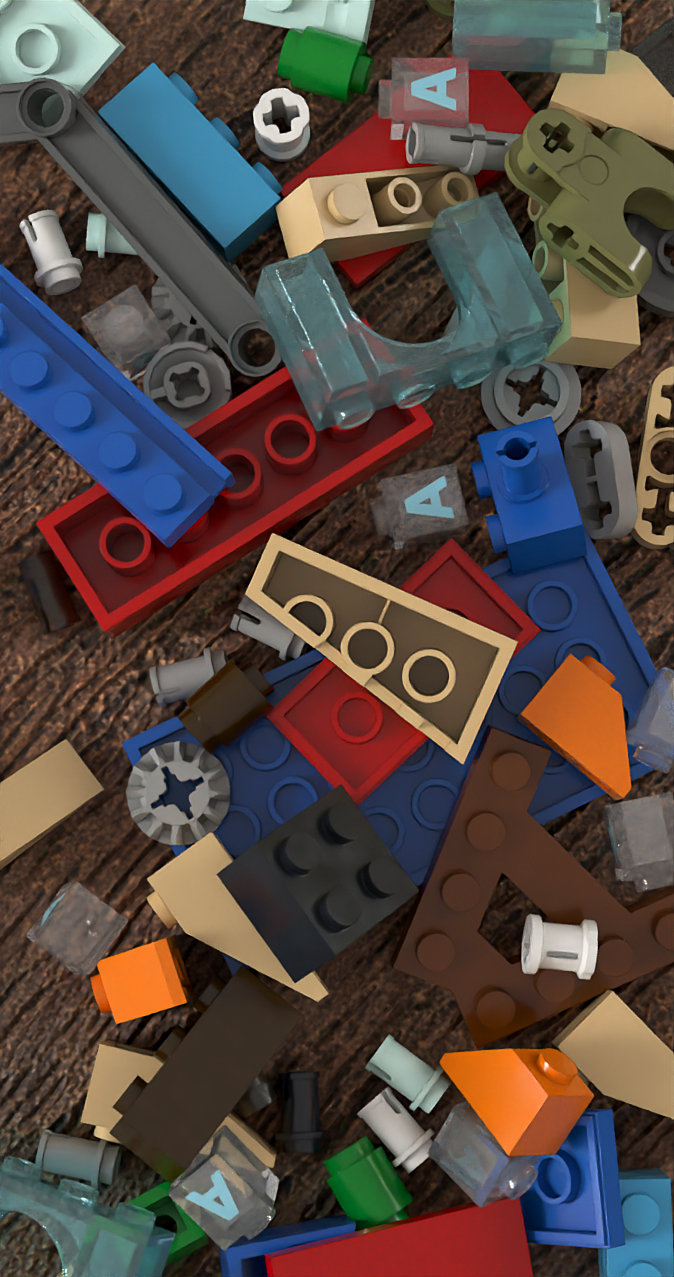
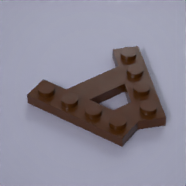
(495, 835)

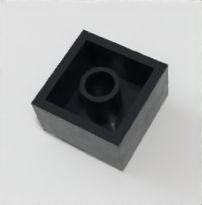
(317, 883)

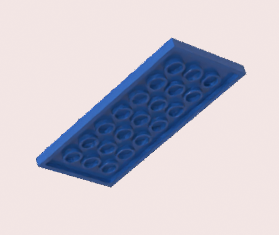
(409, 810)

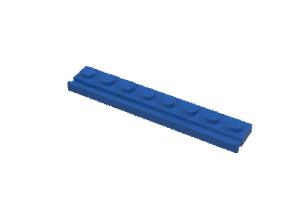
(103, 418)

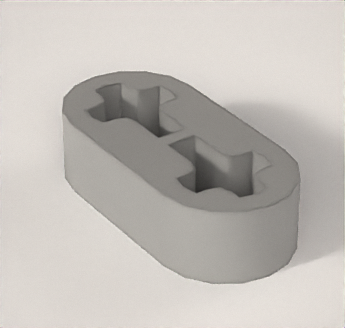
(602, 478)

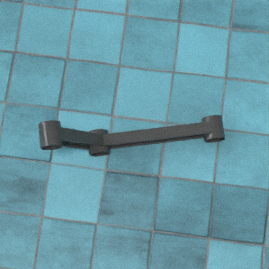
(140, 214)

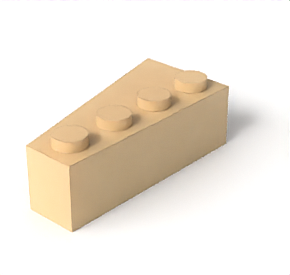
(401, 648)

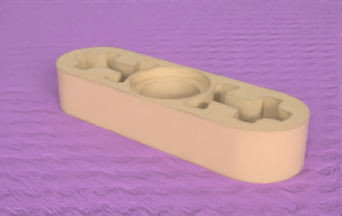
(657, 409)

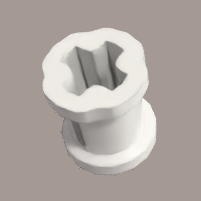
(294, 110)
(559, 946)

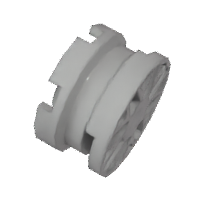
(187, 382)

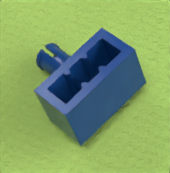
(531, 496)

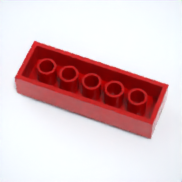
(280, 476)

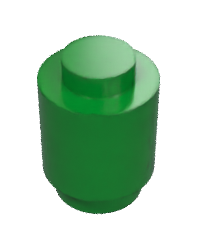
(325, 64)
(367, 1185)

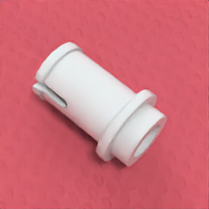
(56, 267)
(397, 1130)

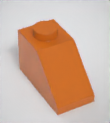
(583, 722)
(142, 981)
(521, 1095)

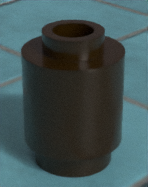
(227, 706)

